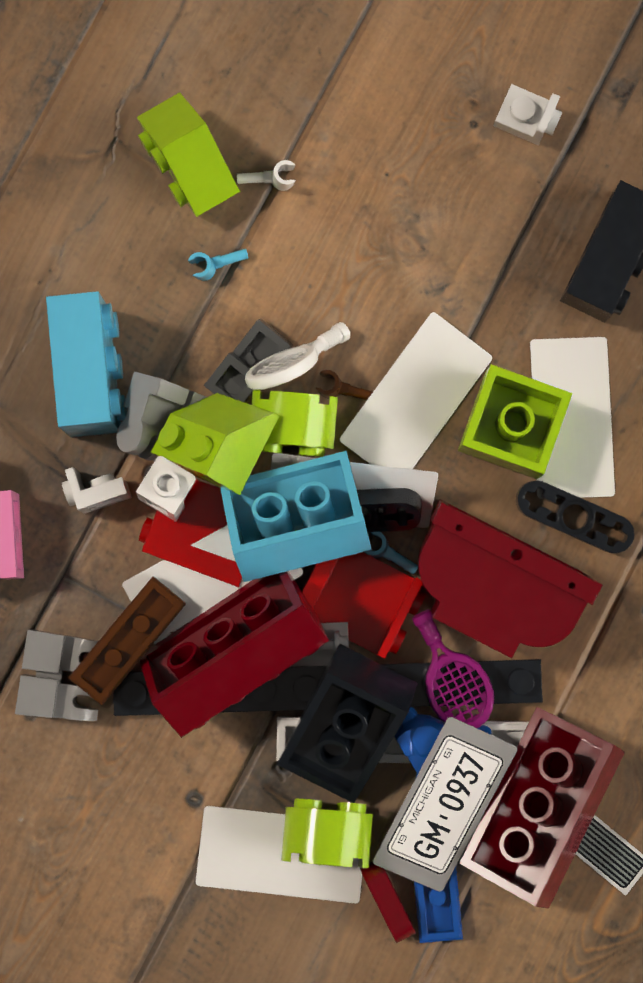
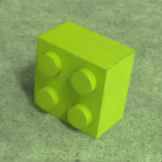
(515, 422)

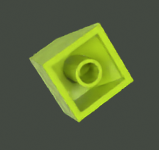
(216, 439)

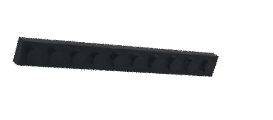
(511, 681)

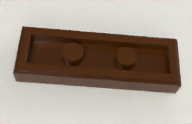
(127, 640)

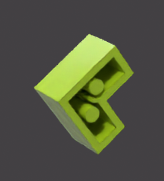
(186, 148)

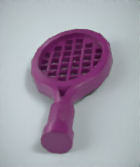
(433, 639)

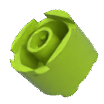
(300, 421)
(327, 835)

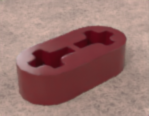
(388, 902)

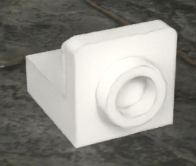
(528, 114)
(166, 487)
(102, 493)

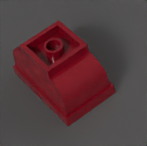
(498, 592)

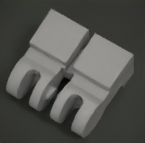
(149, 406)
(46, 692)

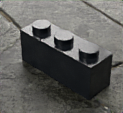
(609, 257)

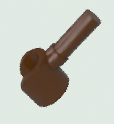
(342, 388)

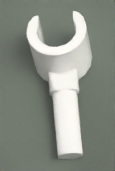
(269, 176)

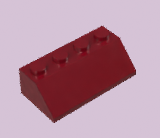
(230, 651)
(542, 808)

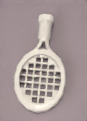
(294, 361)

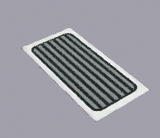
(611, 856)

